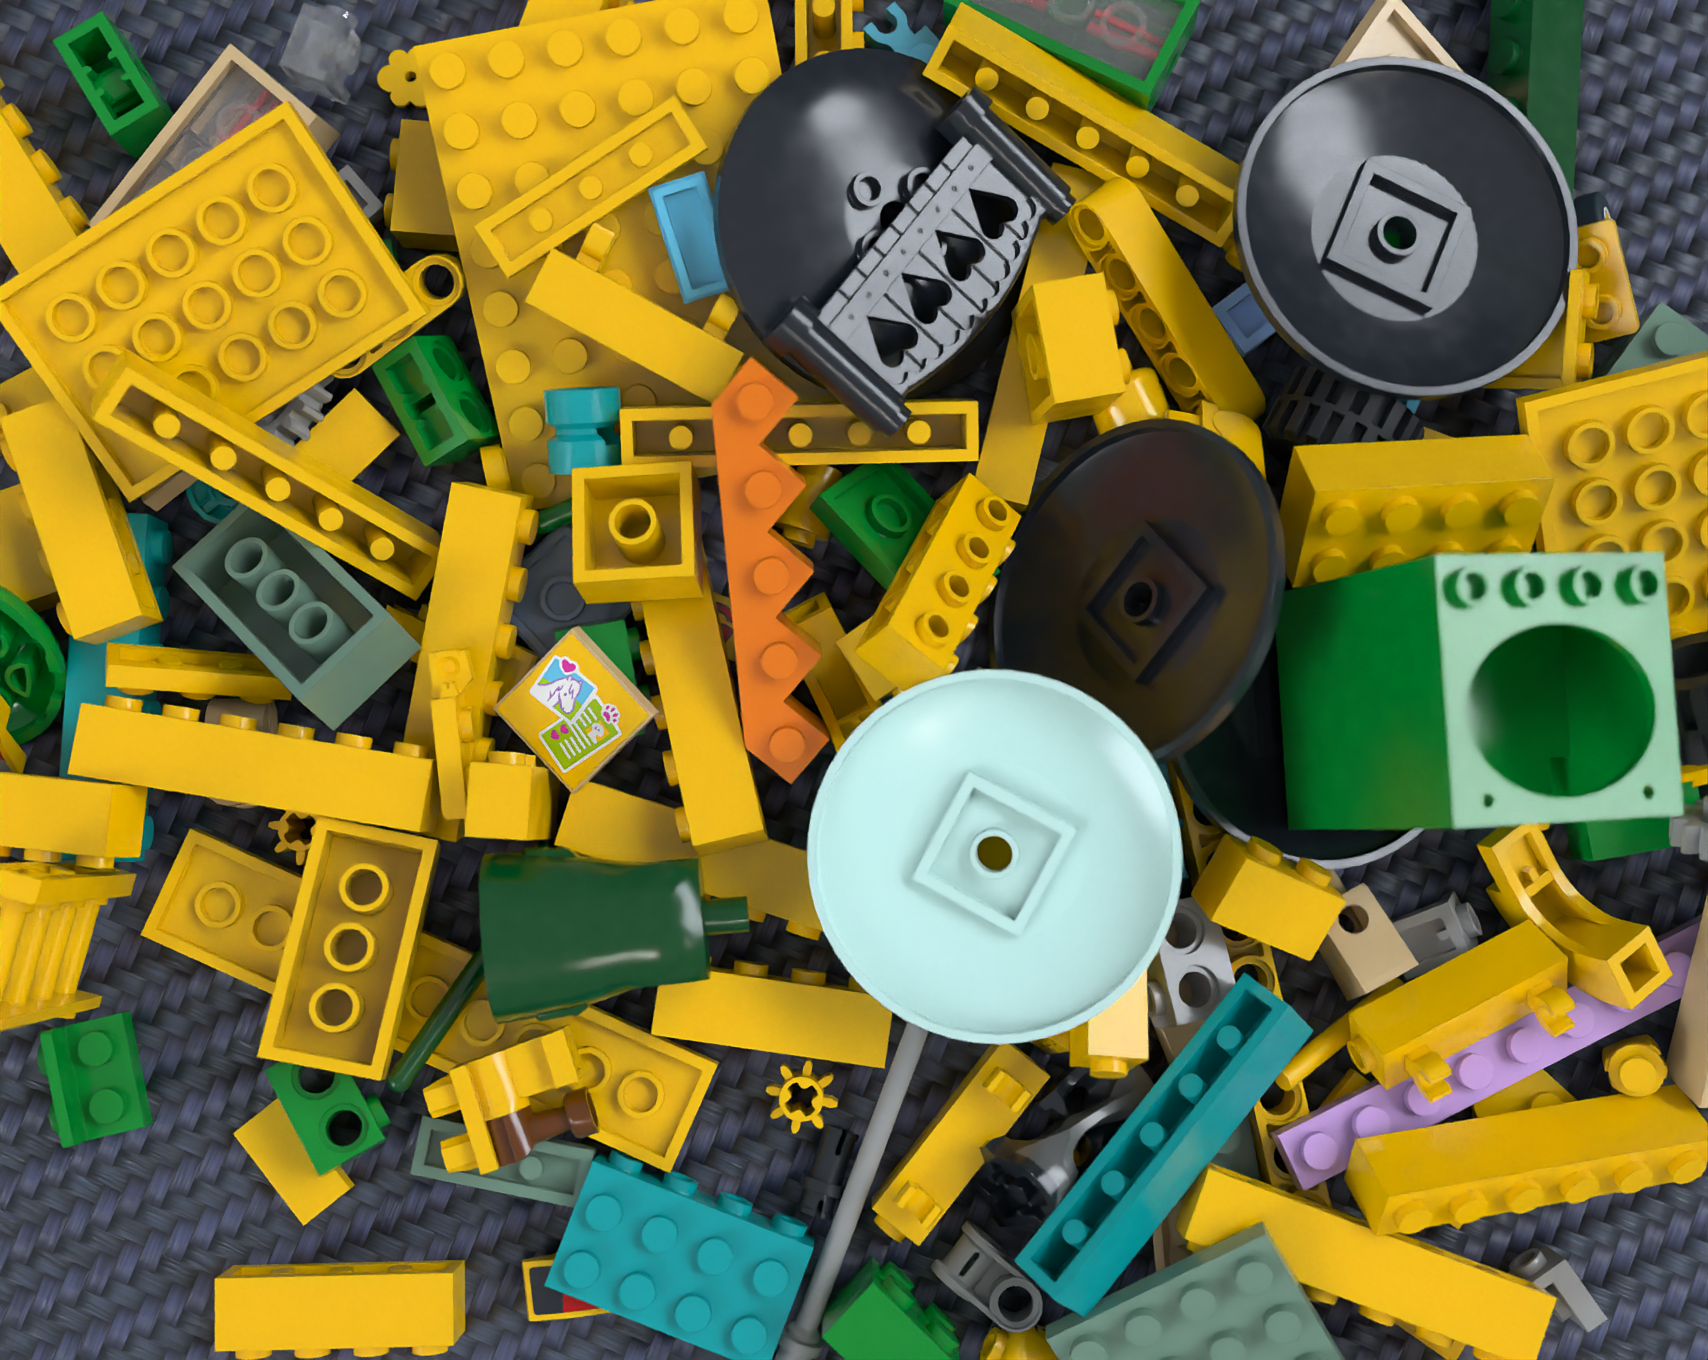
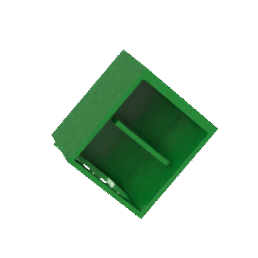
(1480, 693)

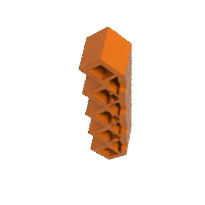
(764, 572)

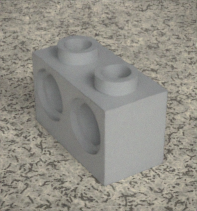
(1199, 958)

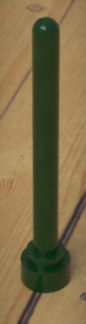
(440, 1020)

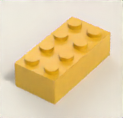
(1409, 500)
(350, 949)

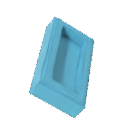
(687, 228)

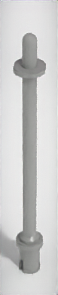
(801, 1337)

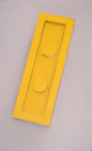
(191, 673)

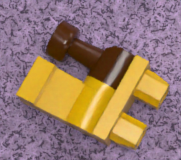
(496, 1104)

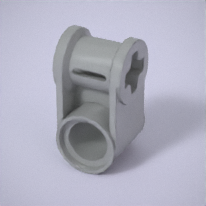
(987, 1277)

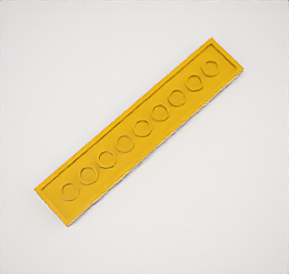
(237, 915)

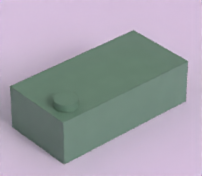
(297, 612)

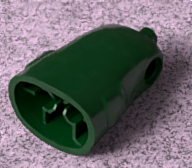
(592, 928)

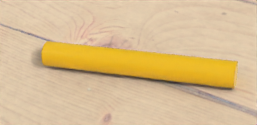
(1326, 1043)

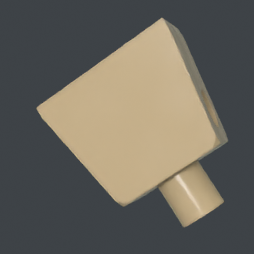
(1370, 953)

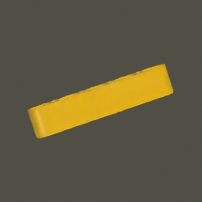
(1162, 301)

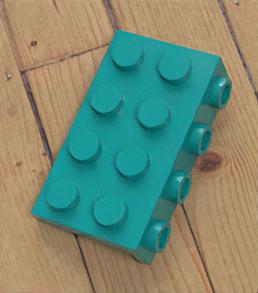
(681, 1258)

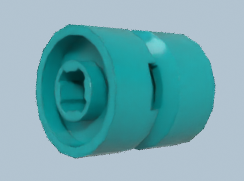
(583, 427)

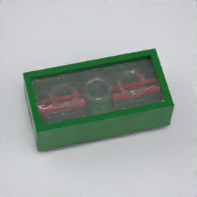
(1115, 42)

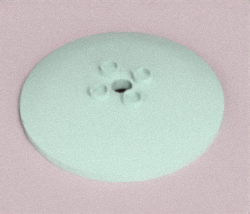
(975, 945)

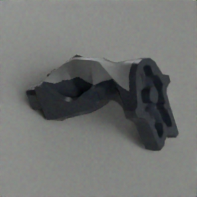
(1046, 1163)

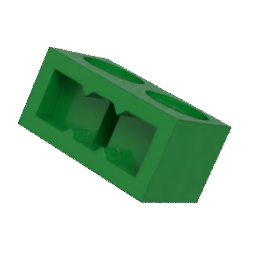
(436, 399)
(313, 1114)

